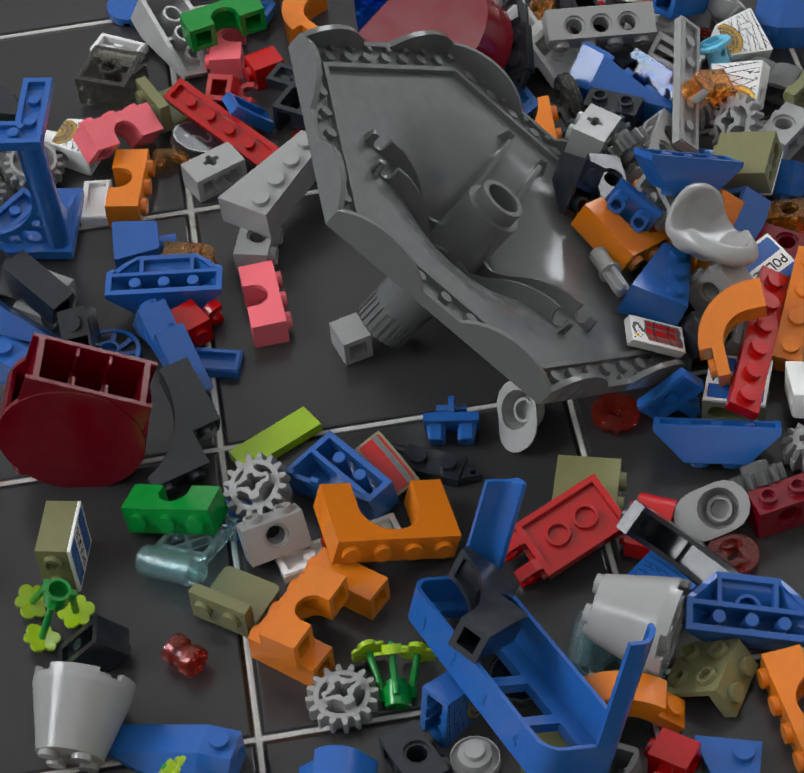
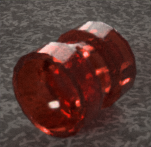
(181, 653)

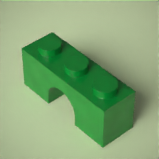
(202, 24)
(195, 513)

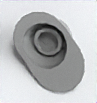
(724, 9)
(517, 418)
(712, 510)

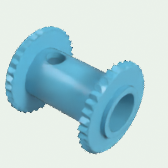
(715, 49)

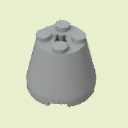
(626, 607)
(78, 713)

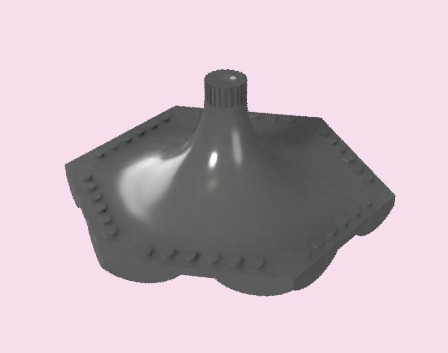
(457, 205)

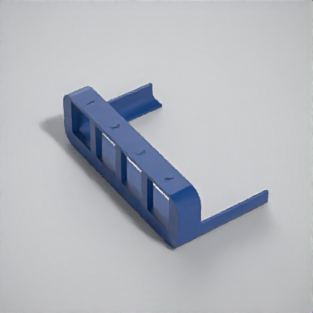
(532, 658)

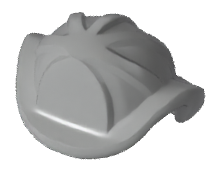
(702, 229)

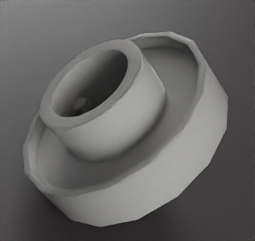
(475, 755)

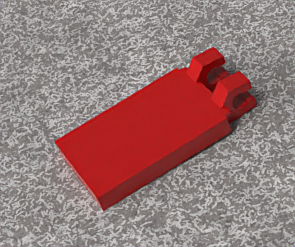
(564, 531)

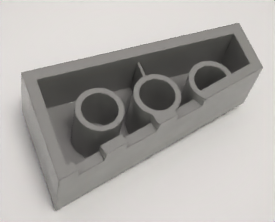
(271, 189)

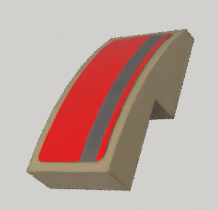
(386, 459)

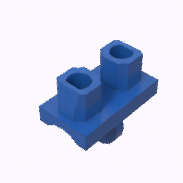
(633, 206)
(451, 419)

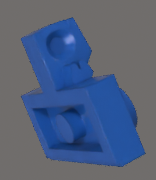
(673, 394)

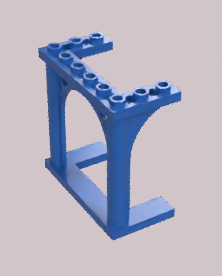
(54, 207)

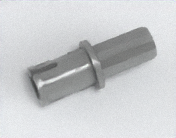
(609, 271)

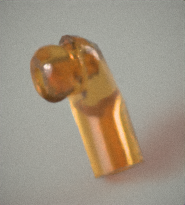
(162, 154)

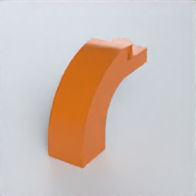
(298, 16)
(727, 310)
(650, 701)

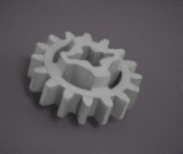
(737, 115)
(256, 486)
(345, 698)

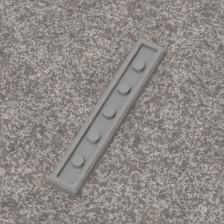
(686, 62)

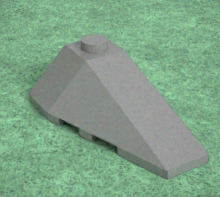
(161, 29)

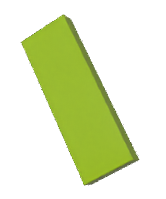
(279, 437)

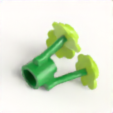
(53, 596)
(396, 693)

